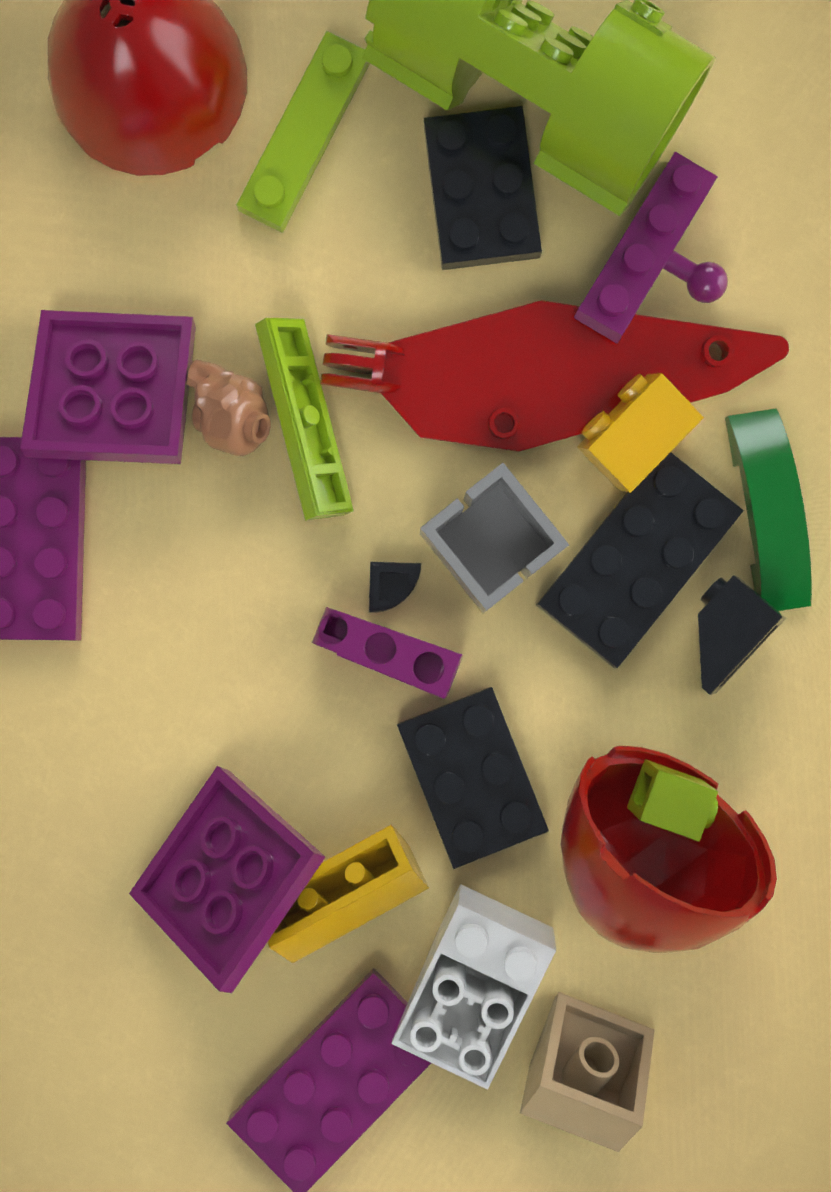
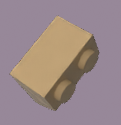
(589, 1073)

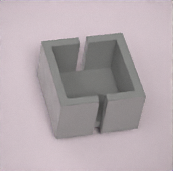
(493, 537)

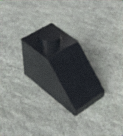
(731, 629)

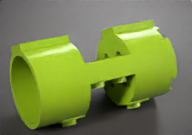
(608, 94)

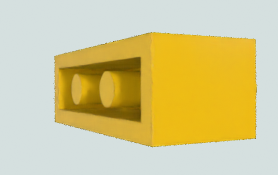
(349, 893)

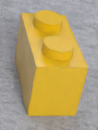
(638, 430)

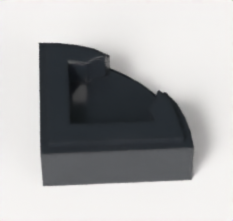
(391, 584)

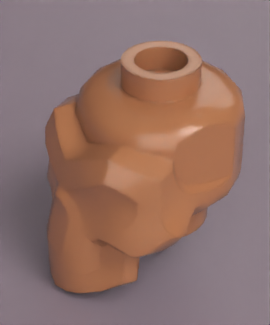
(228, 409)

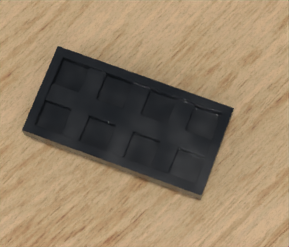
(639, 559)

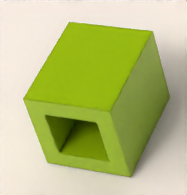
(673, 800)

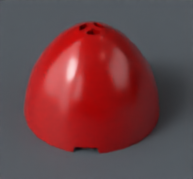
(149, 90)
(651, 884)

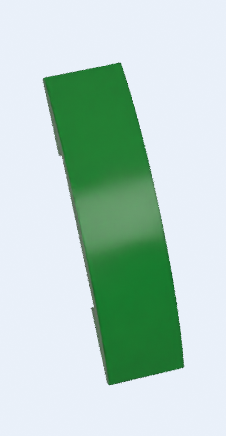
(773, 508)

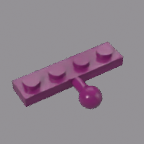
(649, 248)

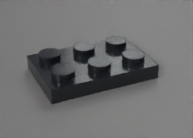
(482, 188)
(472, 777)

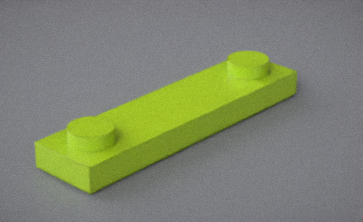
(303, 132)
(304, 418)

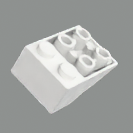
(475, 986)

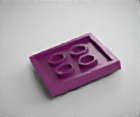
(109, 387)
(226, 878)

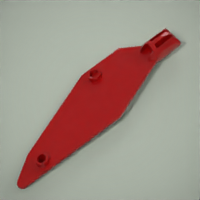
(540, 372)

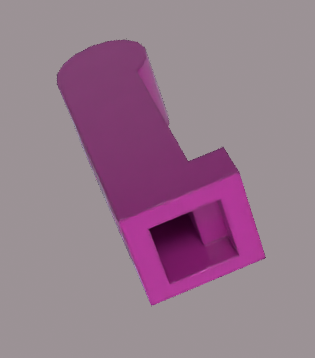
(388, 652)

